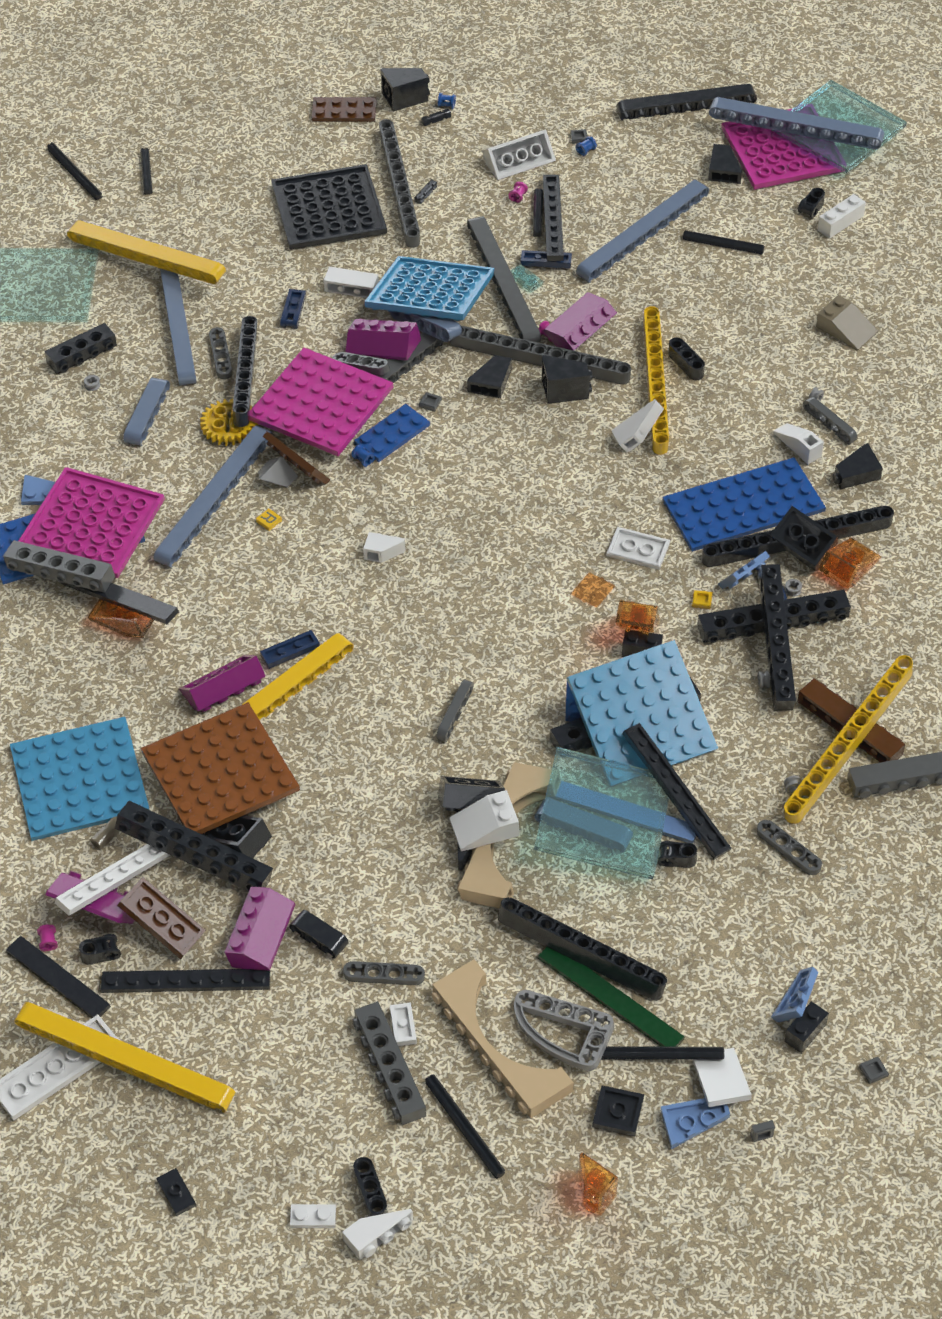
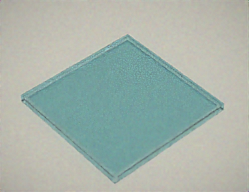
(842, 104)
(46, 284)
(602, 814)

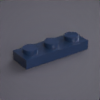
(539, 259)
(289, 649)

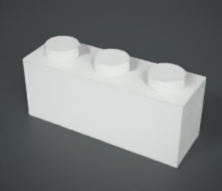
(841, 216)
(350, 282)

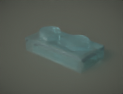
(526, 278)

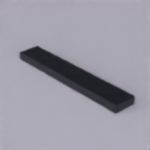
(57, 977)

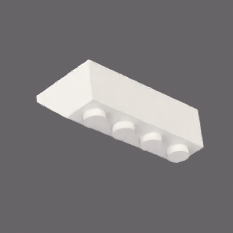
(519, 155)

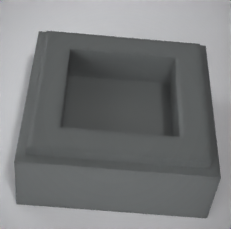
(578, 135)
(430, 401)
(873, 1070)
(762, 1131)

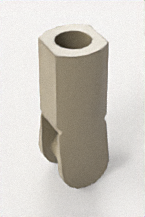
(105, 835)

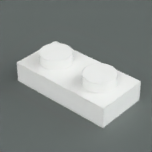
(403, 1024)
(313, 1216)

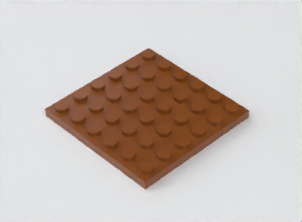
(220, 769)

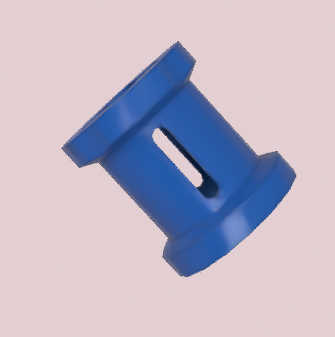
(451, 100)
(585, 146)
(362, 455)

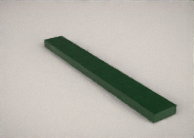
(612, 998)

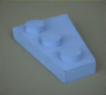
(35, 490)
(744, 571)
(797, 996)
(691, 1119)

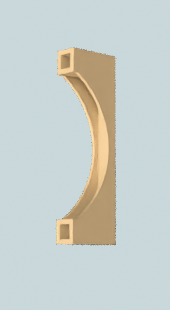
(482, 880)
(530, 1086)

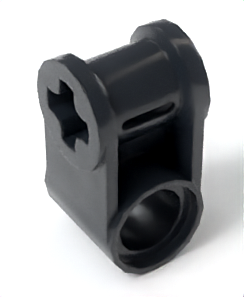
(812, 202)
(677, 854)
(99, 949)

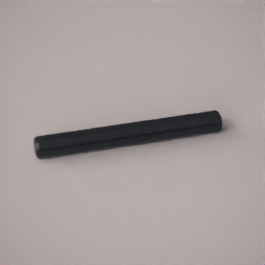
(723, 242)

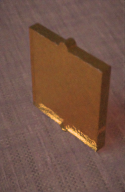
(593, 589)

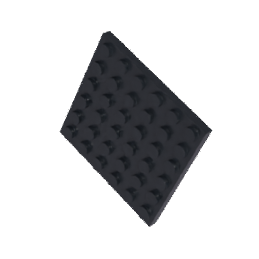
(328, 206)

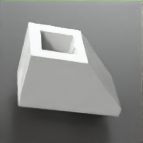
(382, 547)

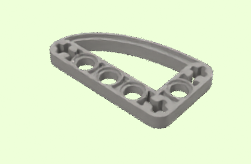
(572, 1019)

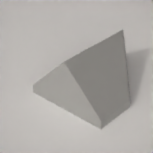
(277, 472)

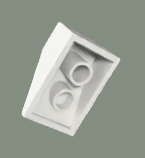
(485, 822)

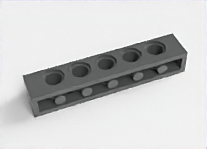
(59, 566)
(373, 1016)

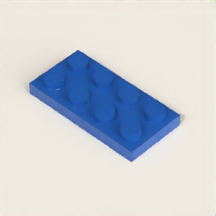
(392, 432)

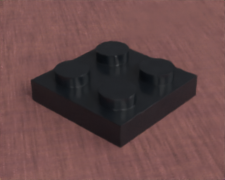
(618, 1110)

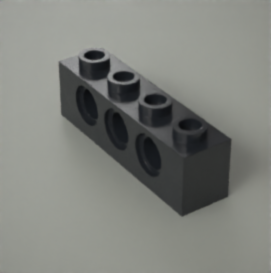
(80, 348)

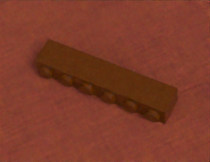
(837, 712)

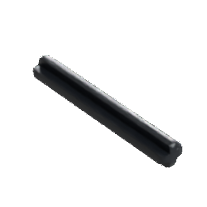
(146, 171)
(538, 209)

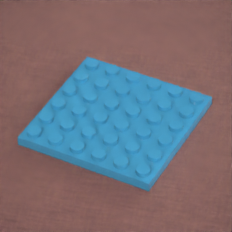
(429, 288)
(645, 690)
(77, 777)

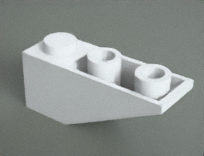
(635, 428)
(801, 441)
(372, 1231)

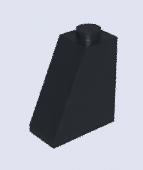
(724, 165)
(491, 377)
(858, 468)

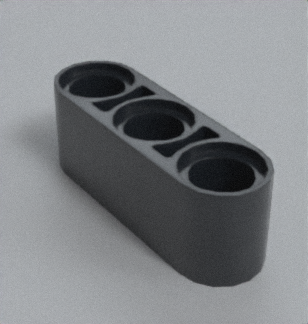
(686, 358)
(319, 932)
(369, 1180)

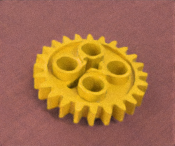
(215, 423)

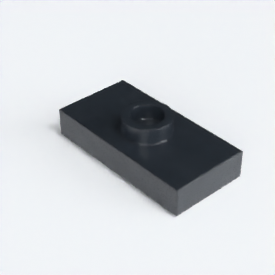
(176, 1192)

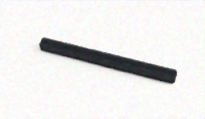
(74, 171)
(664, 1052)
(465, 1126)

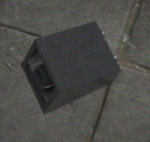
(404, 87)
(565, 379)

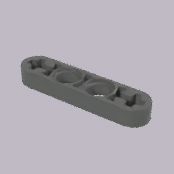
(220, 353)
(368, 364)
(830, 420)
(454, 710)
(789, 847)
(384, 969)

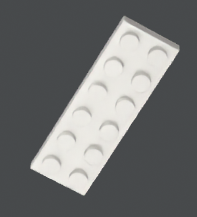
(46, 1074)

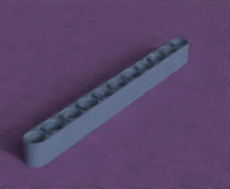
(796, 123)
(641, 230)
(178, 327)
(209, 500)

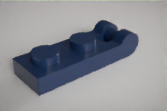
(293, 308)

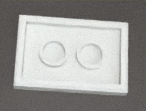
(638, 548)
(722, 1080)

